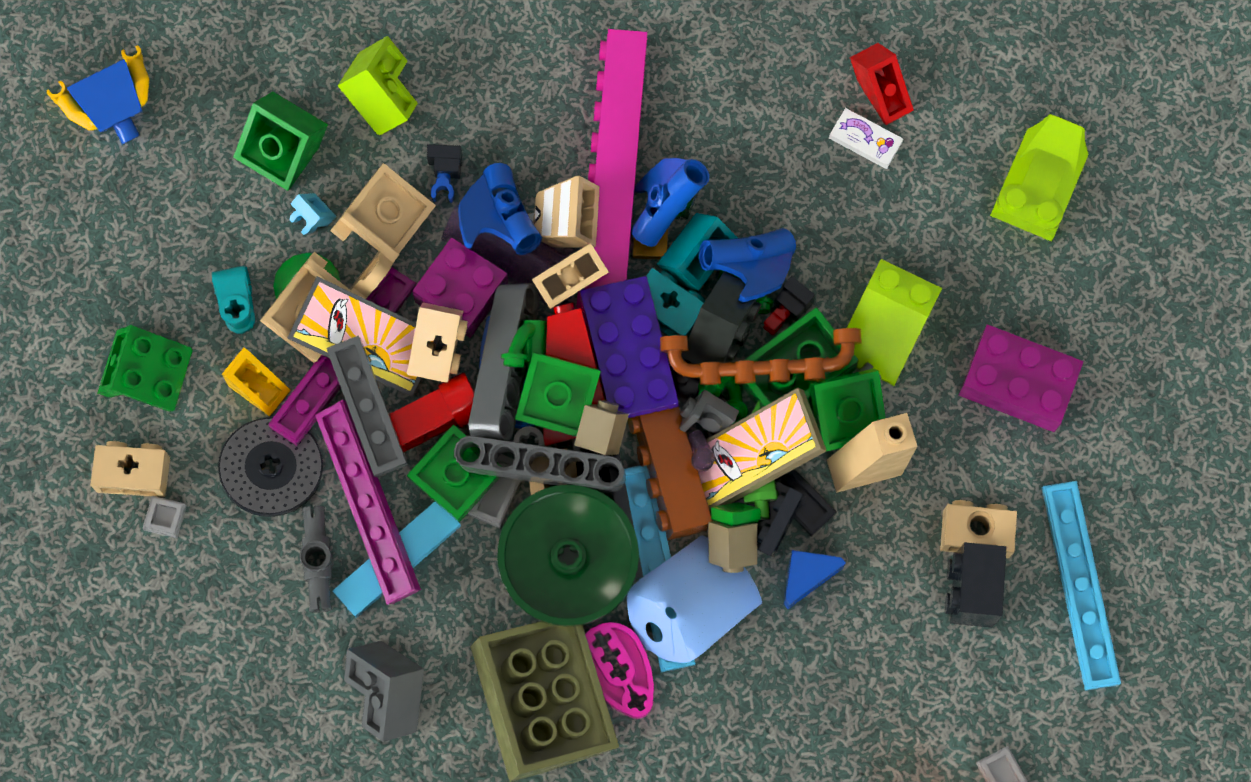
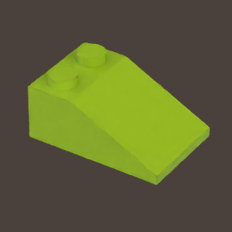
(891, 318)

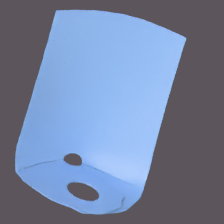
(700, 593)

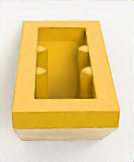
(255, 382)

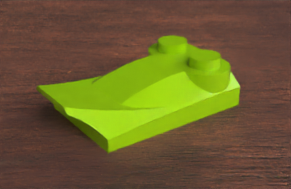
(1042, 177)

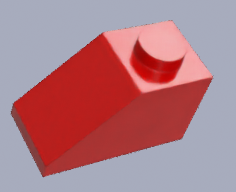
(882, 82)

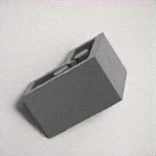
(390, 689)

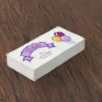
(866, 138)

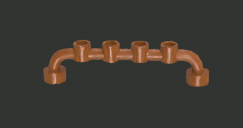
(777, 369)

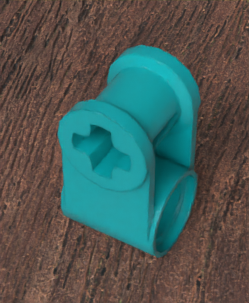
(233, 295)

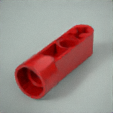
(434, 412)

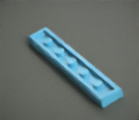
(651, 542)
(1081, 586)

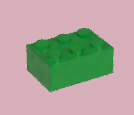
(804, 339)

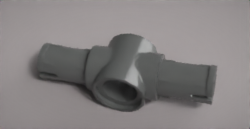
(319, 576)

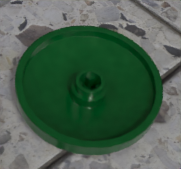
(568, 555)

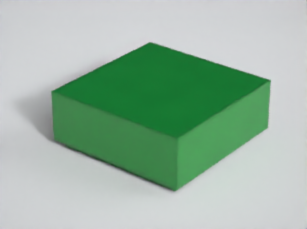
(735, 514)

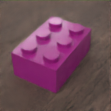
(1021, 378)

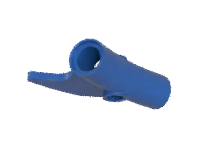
(669, 190)
(496, 208)
(757, 260)

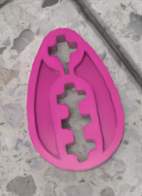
(633, 655)

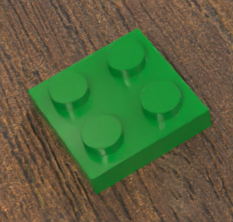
(556, 393)
(846, 406)
(446, 481)

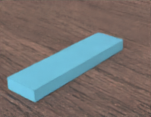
(419, 539)

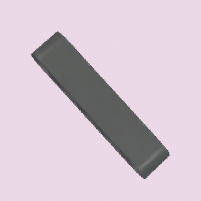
(500, 386)
(525, 455)

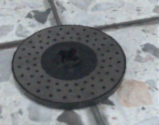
(258, 489)

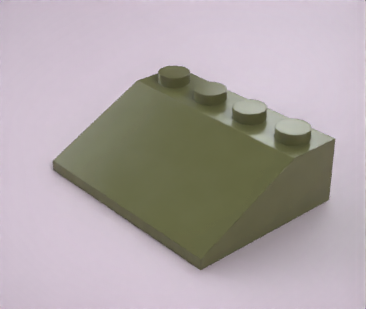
(543, 697)

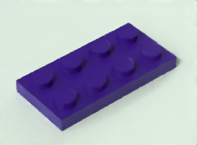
(628, 347)

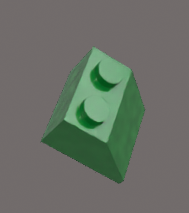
(279, 139)

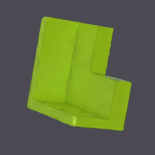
(375, 87)

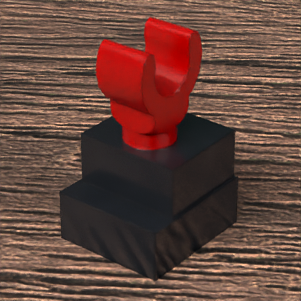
(791, 302)

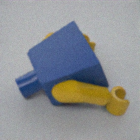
(108, 97)

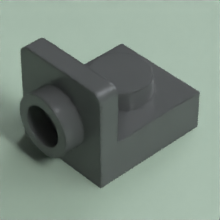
(707, 411)

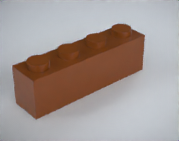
(672, 477)

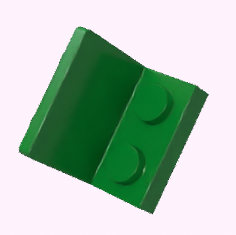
(145, 368)

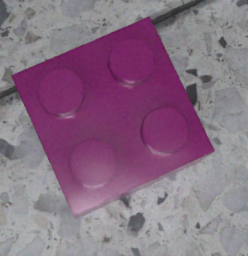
(461, 282)

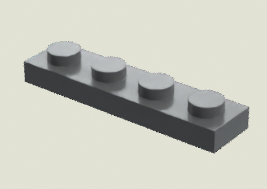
(367, 406)

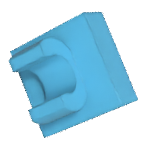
(313, 211)

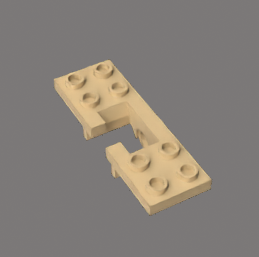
(382, 214)

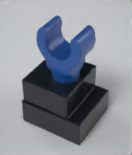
(447, 165)

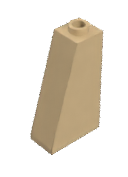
(874, 454)

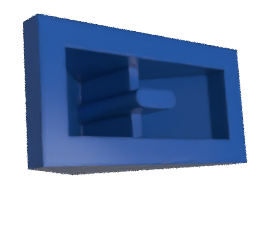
(807, 573)

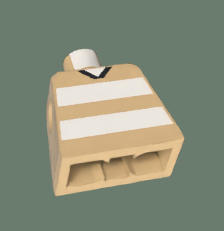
(567, 213)

